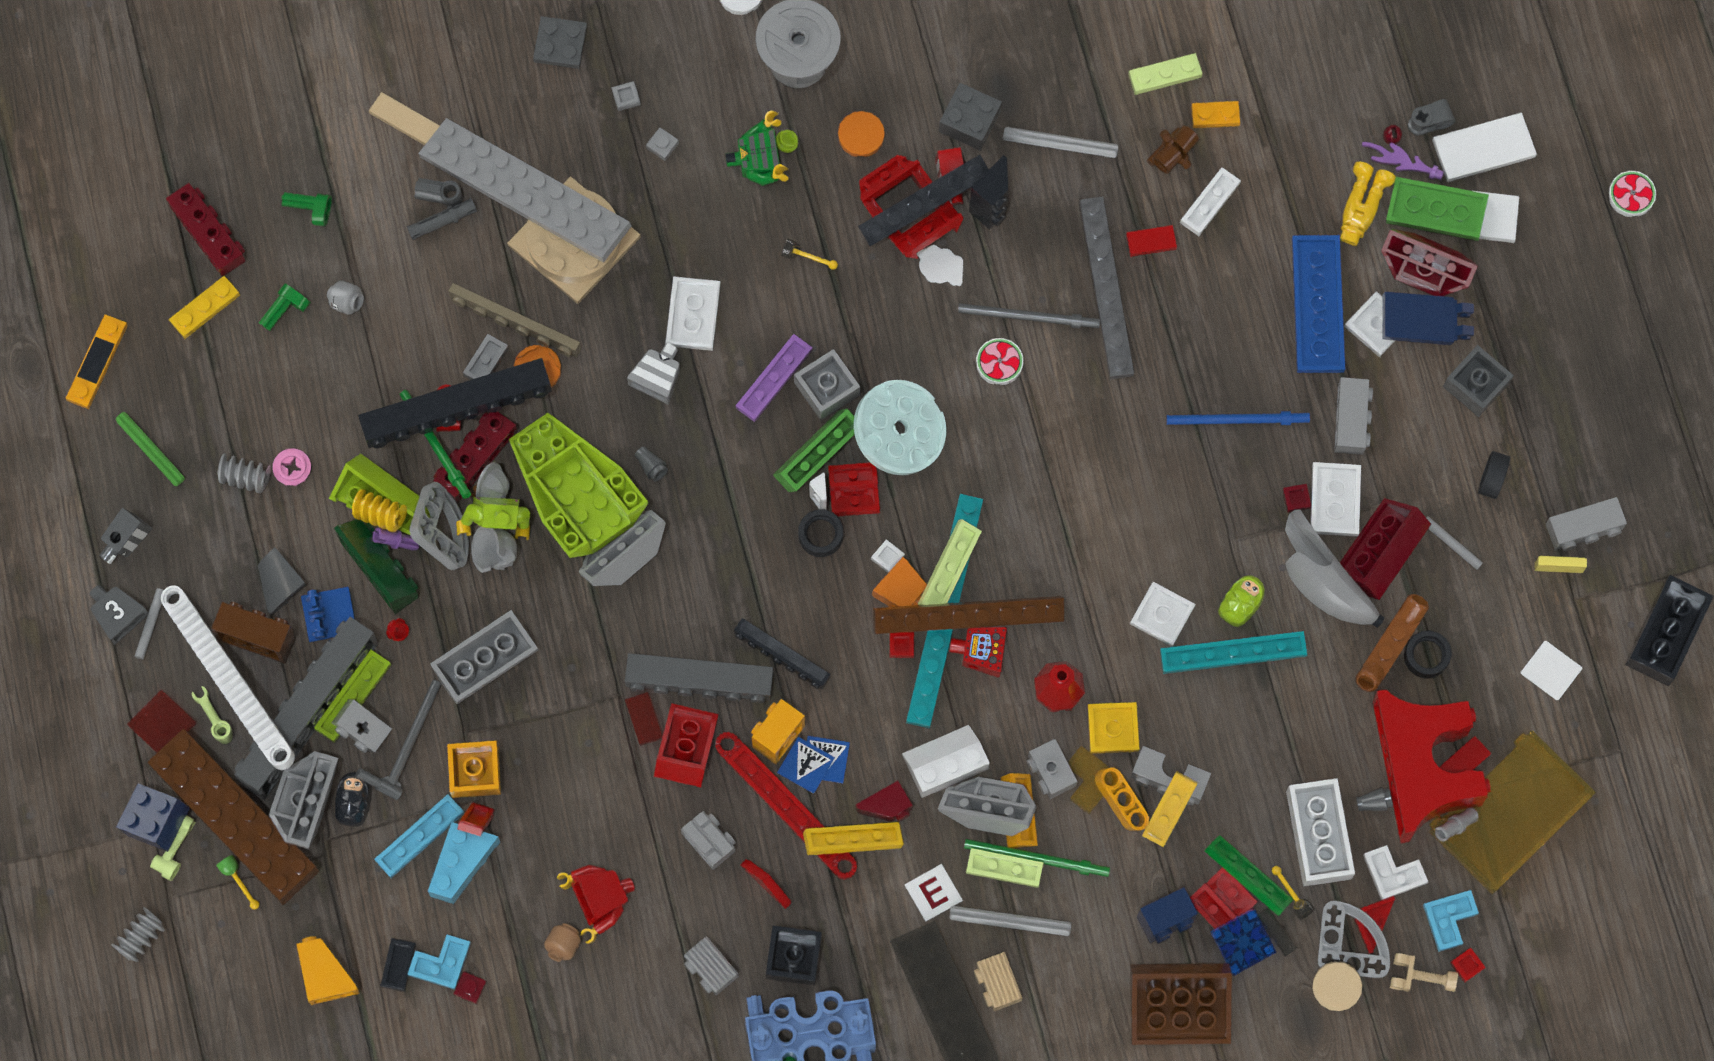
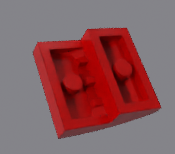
(854, 489)
(1222, 899)

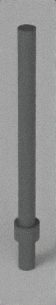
(1075, 320)

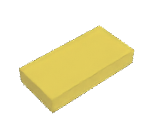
(1560, 564)

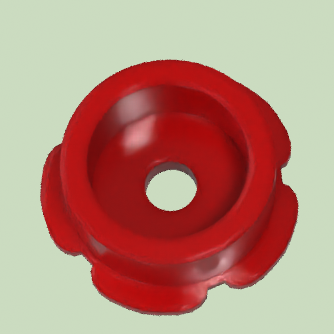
(397, 630)

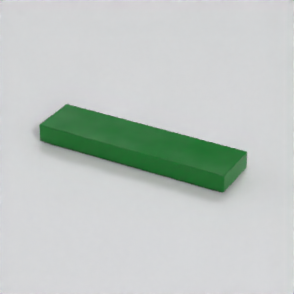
(1249, 875)

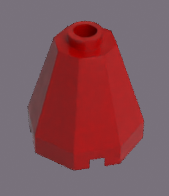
(1059, 686)

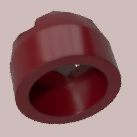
(1388, 136)

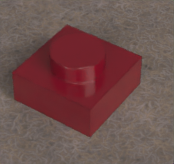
(1296, 497)
(470, 988)

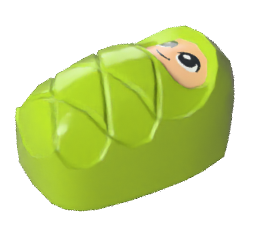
(1242, 600)

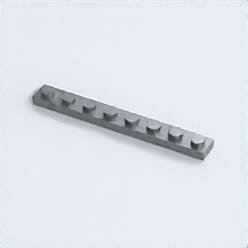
(1106, 288)

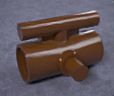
(1174, 149)

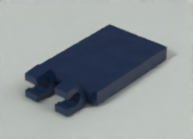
(1424, 318)

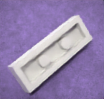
(1210, 201)

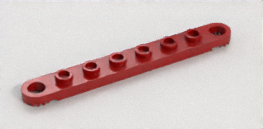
(778, 797)

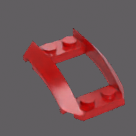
(925, 231)

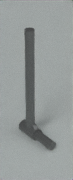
(389, 784)

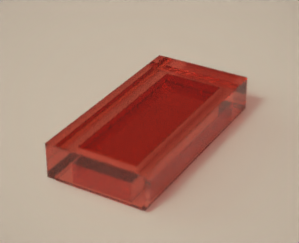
(643, 718)

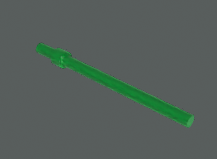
(455, 476)
(1084, 867)

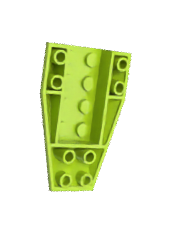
(575, 487)

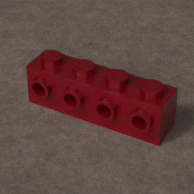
(205, 229)
(478, 451)

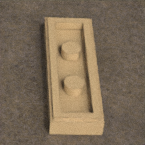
(403, 118)

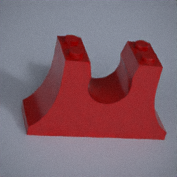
(1415, 781)

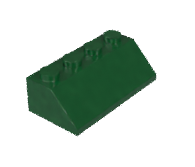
(377, 565)

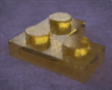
(1086, 766)

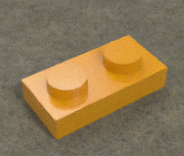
(1215, 114)

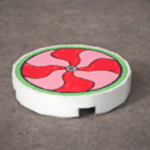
(1632, 193)
(999, 361)

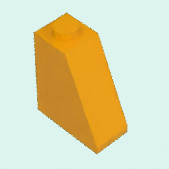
(322, 972)

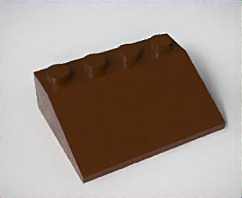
(1180, 1003)

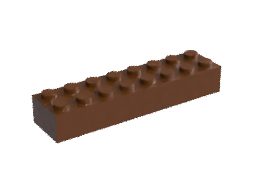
(232, 817)

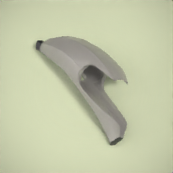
(1323, 577)

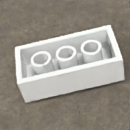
(1320, 832)

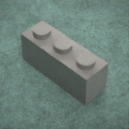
(1353, 416)
(1586, 524)

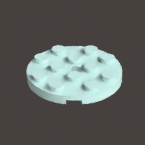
(880, 440)

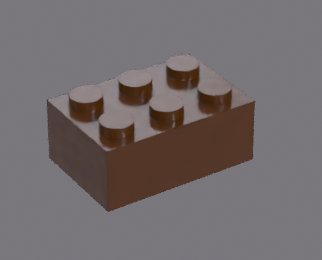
(254, 631)

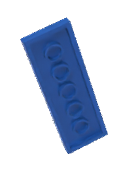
(1318, 304)

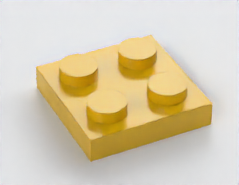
(1113, 727)

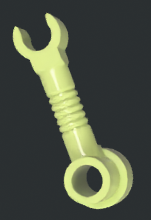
(219, 726)
(165, 864)

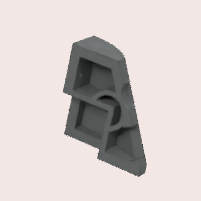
(278, 580)

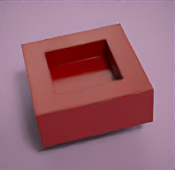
(902, 645)
(1467, 965)

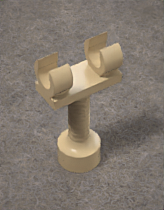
(1448, 980)

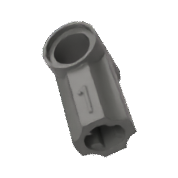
(436, 191)

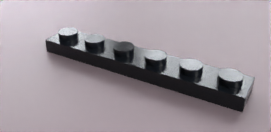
(923, 200)

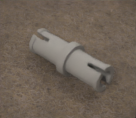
(1456, 824)

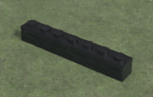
(781, 654)

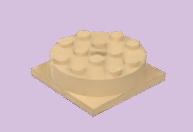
(562, 262)

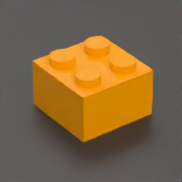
(777, 731)
(474, 769)

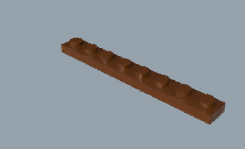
(968, 614)

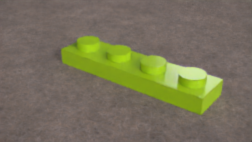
(357, 688)

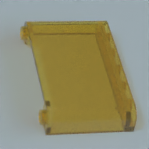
(1527, 805)

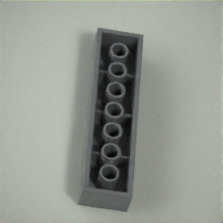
(308, 703)

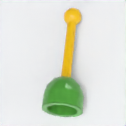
(229, 867)

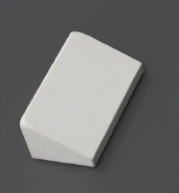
(818, 491)

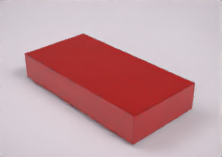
(1151, 240)
(1467, 757)
(476, 819)

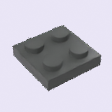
(560, 42)

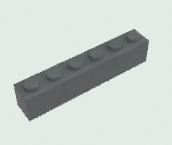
(699, 677)

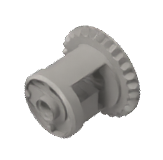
(798, 41)

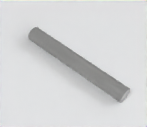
(1454, 544)
(149, 625)

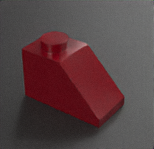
(886, 804)

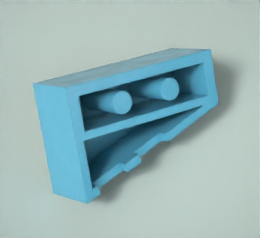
(459, 862)

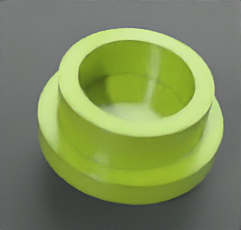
(786, 141)

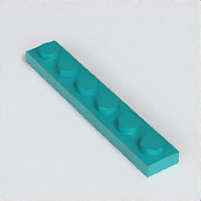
(1233, 652)

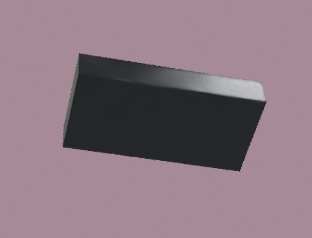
(398, 964)

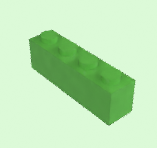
(816, 451)

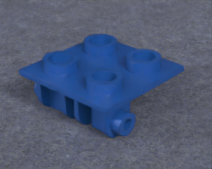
(325, 612)

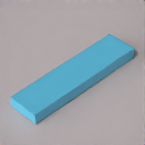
(419, 836)

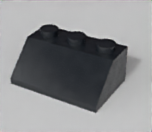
(990, 195)

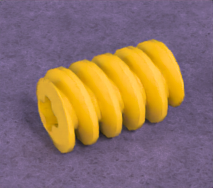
(378, 511)

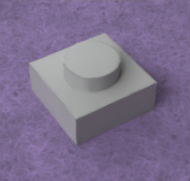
(662, 144)

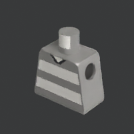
(656, 373)

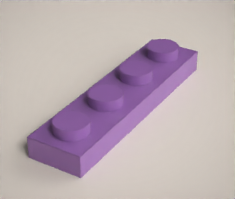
(774, 378)

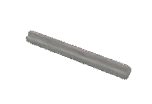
(1060, 142)
(1010, 920)

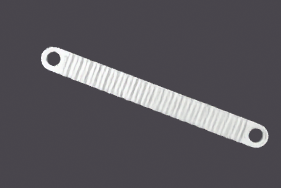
(227, 677)

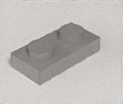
(486, 358)

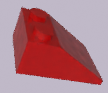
(685, 745)

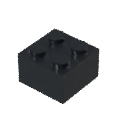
(793, 955)

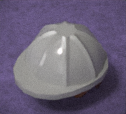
(491, 483)

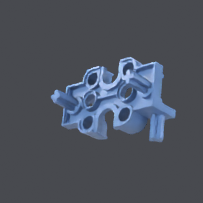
(854, 1017)

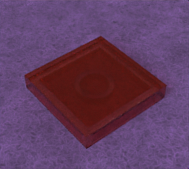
(160, 721)

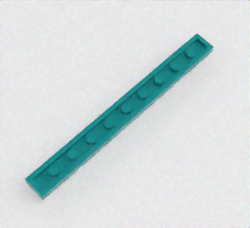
(938, 641)

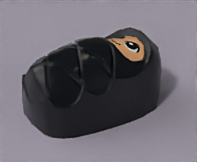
(352, 800)

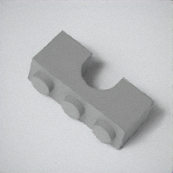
(1149, 771)

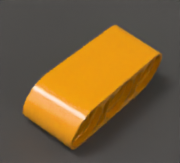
(1132, 803)

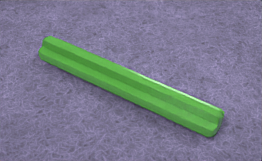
(150, 449)

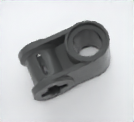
(1434, 115)

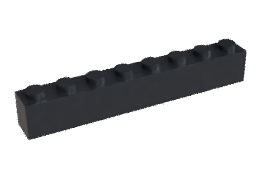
(455, 403)

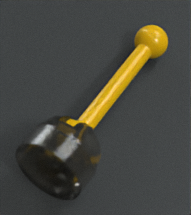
(792, 250)
(1302, 907)

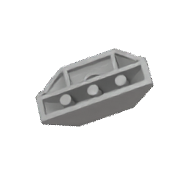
(626, 553)
(303, 798)
(989, 805)

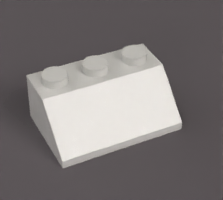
(946, 761)

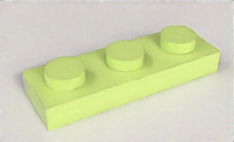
(1165, 74)
(1004, 868)

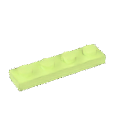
(950, 564)

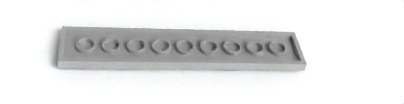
(525, 190)

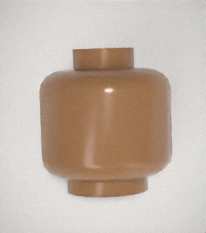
(562, 942)

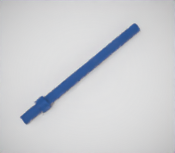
(1283, 418)

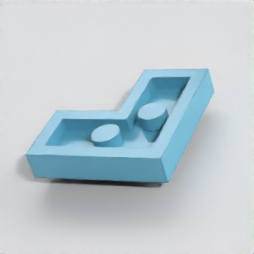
(1443, 916)
(442, 970)

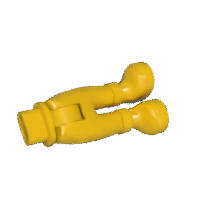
(1359, 216)

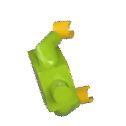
(495, 513)

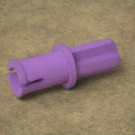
(394, 539)

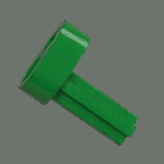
(320, 205)
(287, 297)

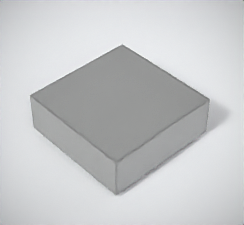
(626, 96)

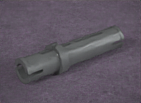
(445, 217)

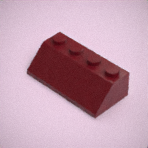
(1384, 546)

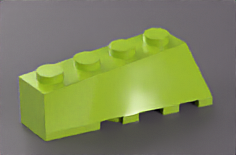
(366, 475)

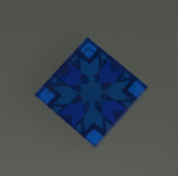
(1243, 941)

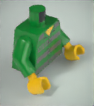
(759, 153)

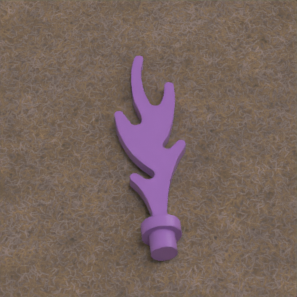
(1400, 157)

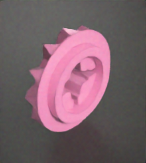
(286, 458)

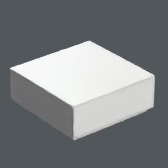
(887, 556)

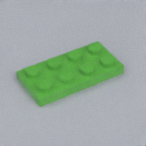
(1437, 208)

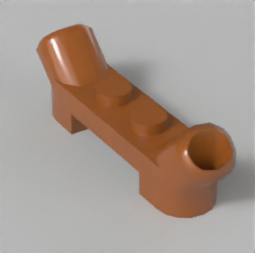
(1392, 643)

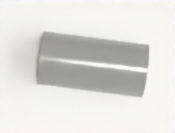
(483, 657)

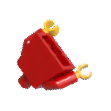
(599, 896)

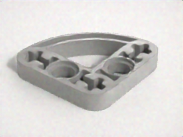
(424, 530)
(1335, 949)

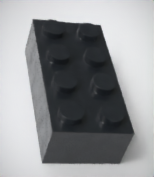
(1669, 630)

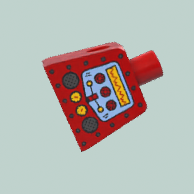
(982, 649)

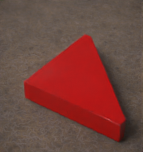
(766, 882)
(1379, 913)

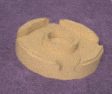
(1337, 986)

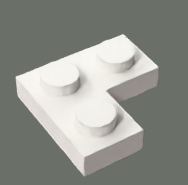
(1392, 880)

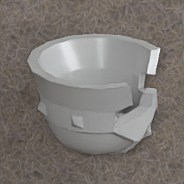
(493, 549)

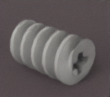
(243, 475)
(139, 935)

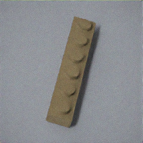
(521, 324)

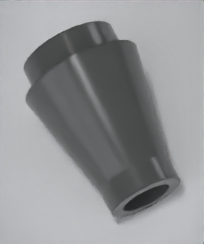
(652, 465)
(1375, 801)

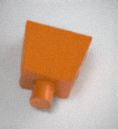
(900, 586)

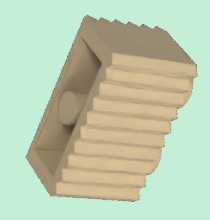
(998, 982)

